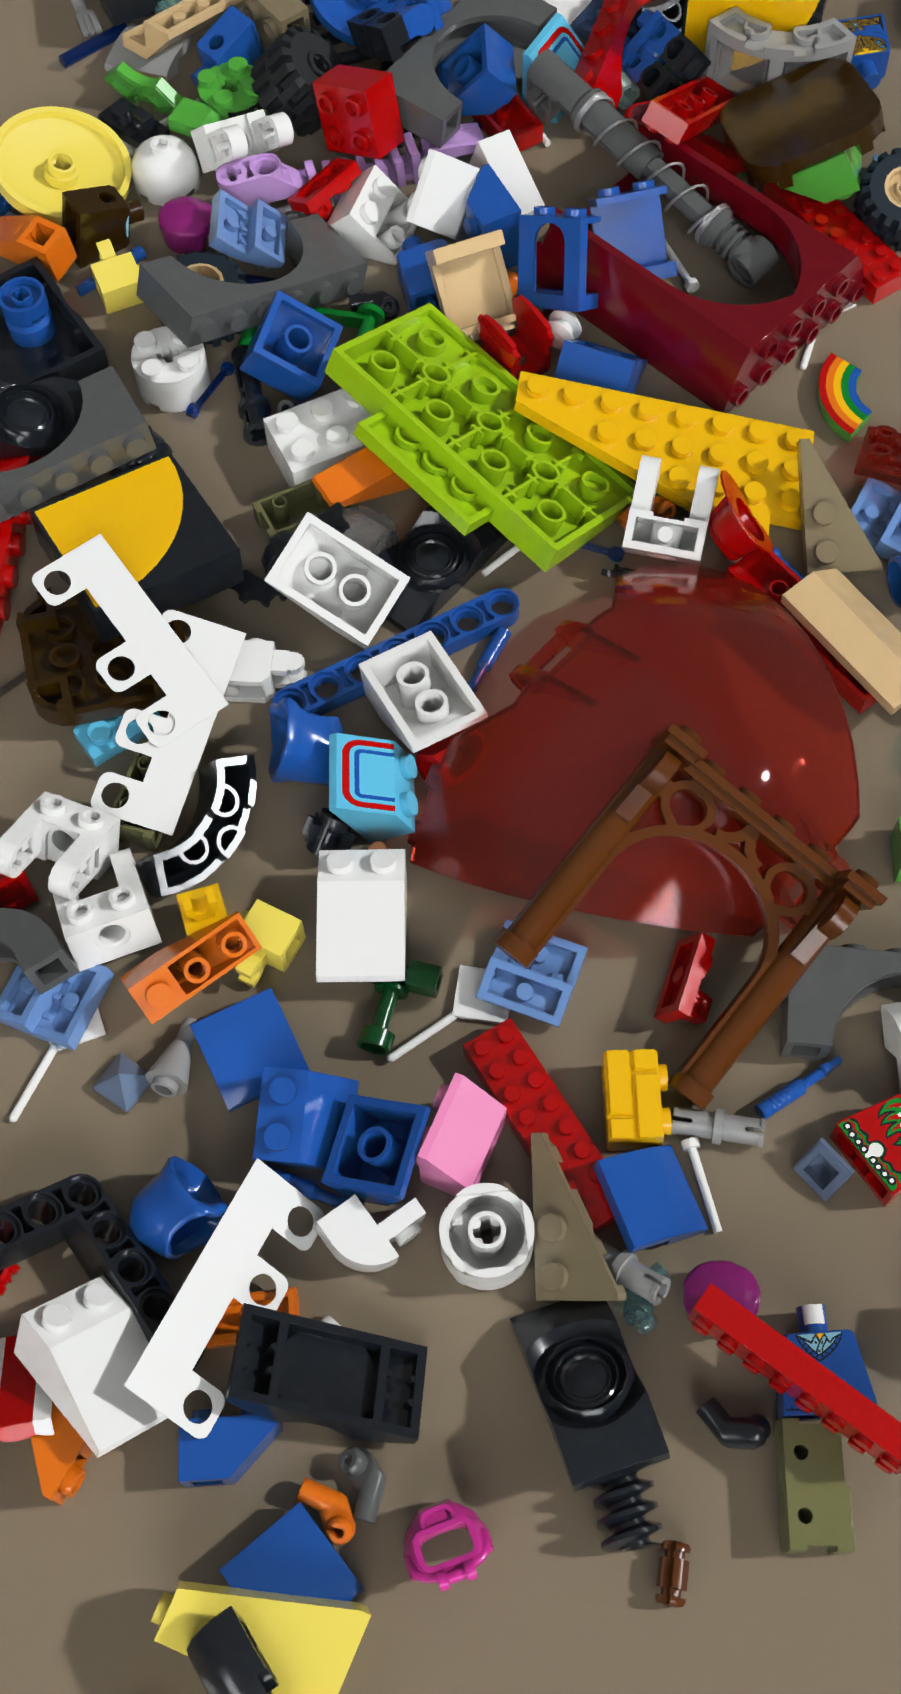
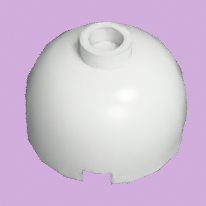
(165, 169)

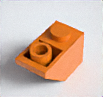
(60, 1459)

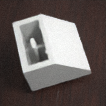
(442, 195)
(373, 217)

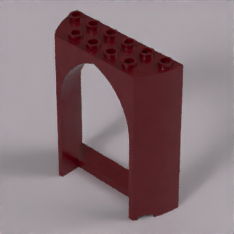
(701, 344)

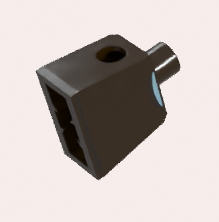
(95, 216)

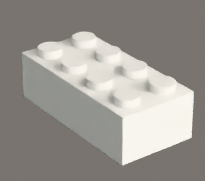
(314, 435)

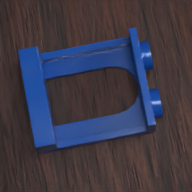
(575, 231)

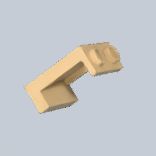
(472, 282)

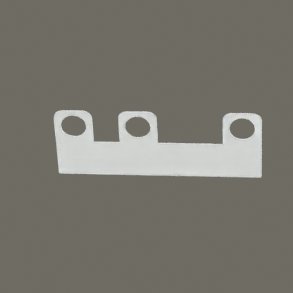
(148, 638)
(161, 795)
(221, 1273)

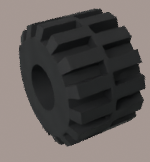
(286, 76)

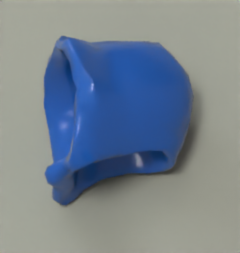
(300, 743)
(176, 1210)

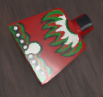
(873, 1146)

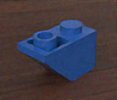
(226, 1451)

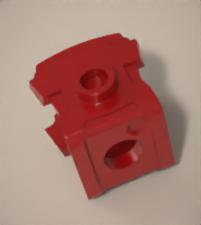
(531, 339)

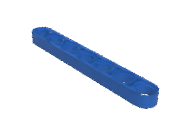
(443, 625)

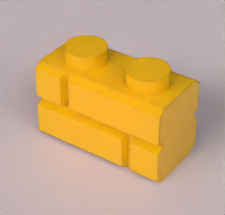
(634, 1099)

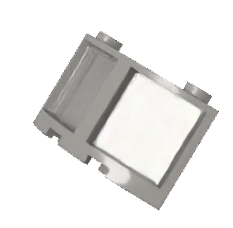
(750, 53)

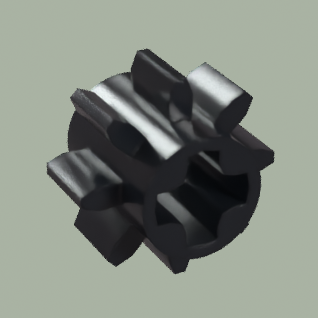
(327, 832)

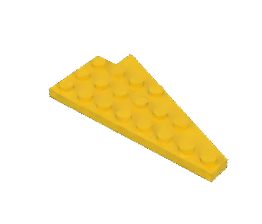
(625, 426)

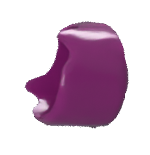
(185, 224)
(726, 1276)

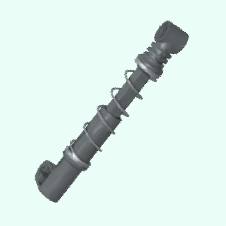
(557, 87)

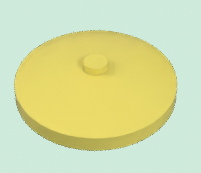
(58, 152)

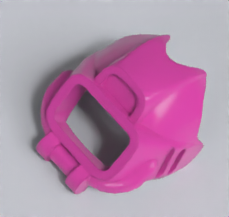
(434, 1521)

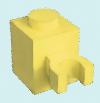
(115, 278)
(277, 934)

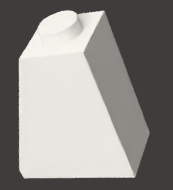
(509, 166)

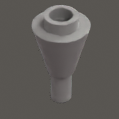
(171, 1070)

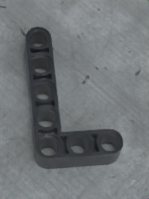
(80, 1228)

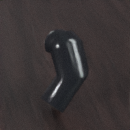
(380, 298)
(734, 1431)

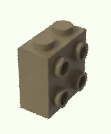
(275, 17)

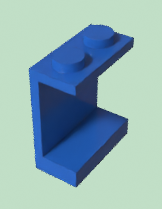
(634, 224)

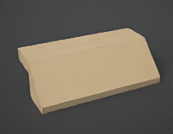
(174, 25)
(851, 632)

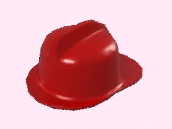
(734, 525)

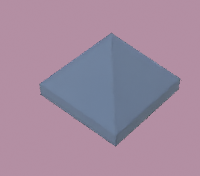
(123, 1083)
(823, 1169)

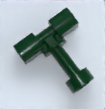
(419, 979)

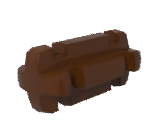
(672, 1573)

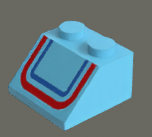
(560, 39)
(372, 786)

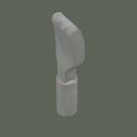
(86, 19)

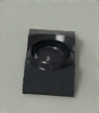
(37, 415)
(438, 564)
(327, 1376)
(589, 1391)

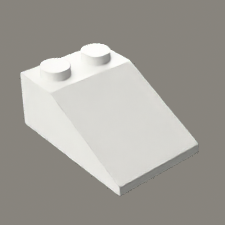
(337, 580)
(420, 692)
(361, 915)
(81, 1357)

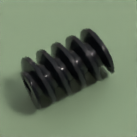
(626, 1513)

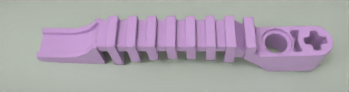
(271, 180)

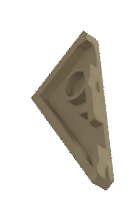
(828, 526)
(565, 1248)

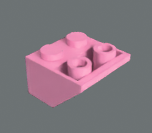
(460, 1137)

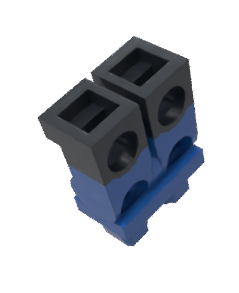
(392, 23)
(653, 47)

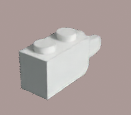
(261, 670)

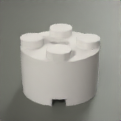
(168, 370)
(510, 1224)

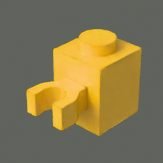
(201, 907)

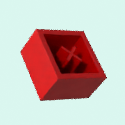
(359, 111)

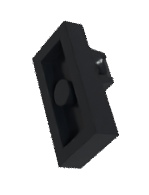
(132, 122)

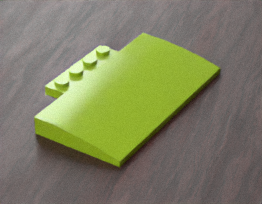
(454, 438)

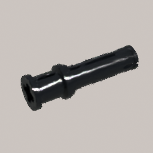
(253, 404)

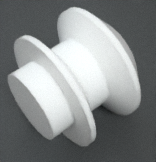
(564, 327)

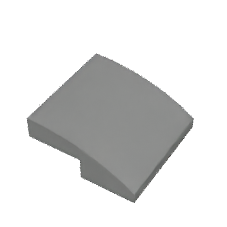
(163, 64)

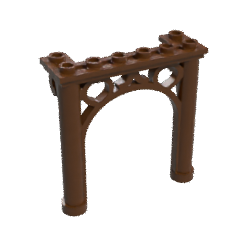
(780, 967)

